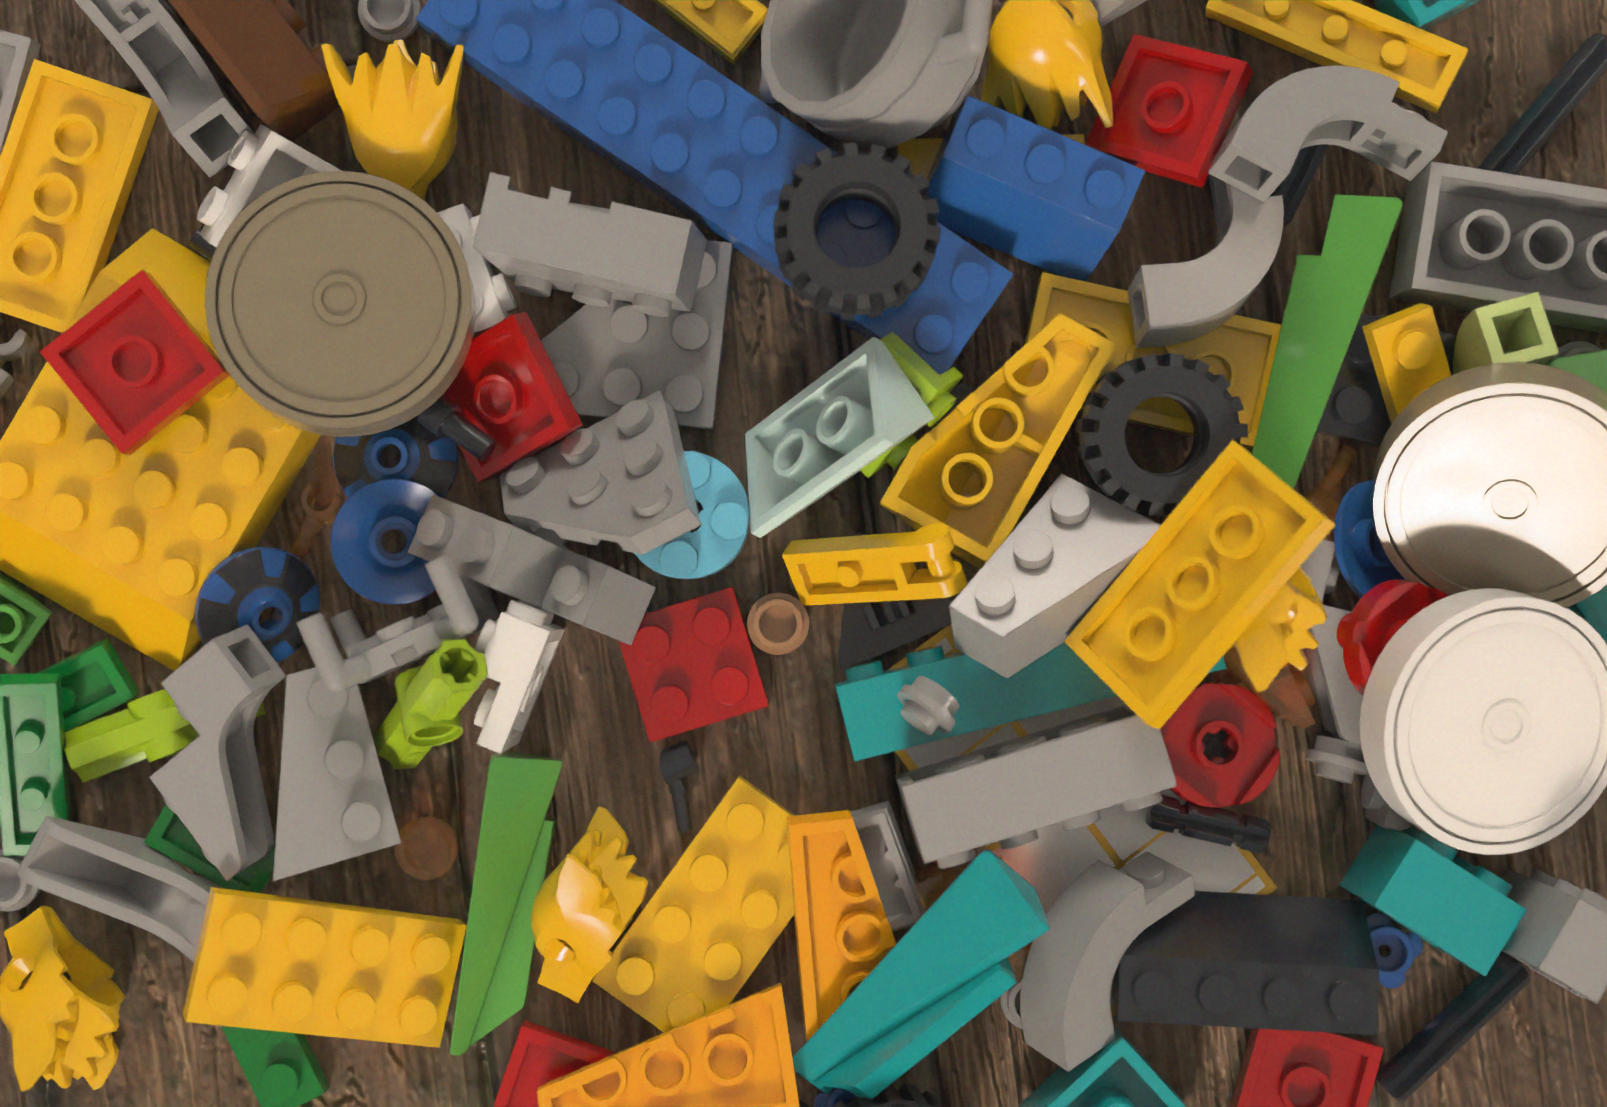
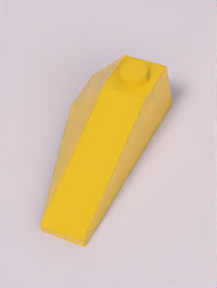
(998, 441)

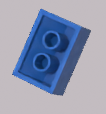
(1029, 190)

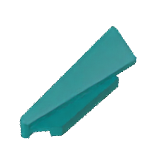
(928, 982)

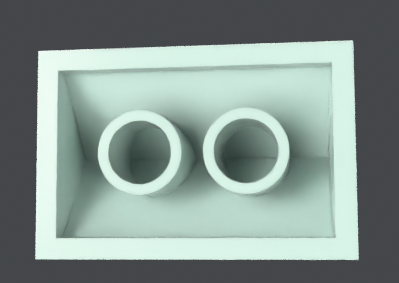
(829, 434)

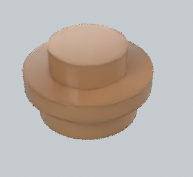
(778, 623)

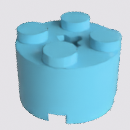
(722, 528)

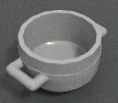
(872, 65)

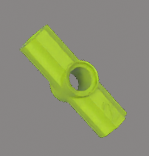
(430, 704)
(144, 731)

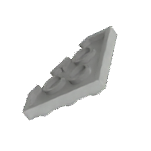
(626, 355)
(609, 481)

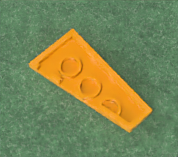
(836, 912)
(714, 1061)

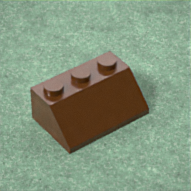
(265, 59)

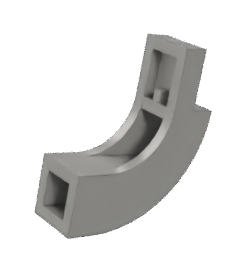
(176, 75)
(1324, 107)
(1197, 296)
(1075, 961)

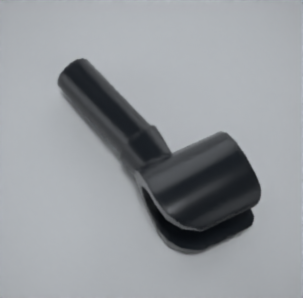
(675, 764)

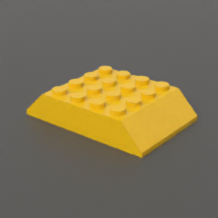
(142, 530)

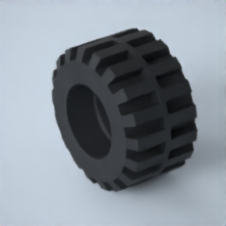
(862, 177)
(1108, 409)

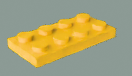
(65, 189)
(1237, 349)
(1198, 584)
(708, 915)
(323, 969)

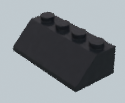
(1253, 965)

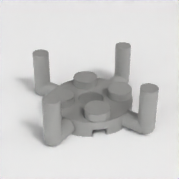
(462, 614)

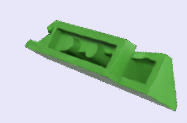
(1319, 326)
(507, 875)

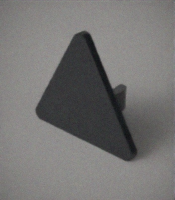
(885, 625)

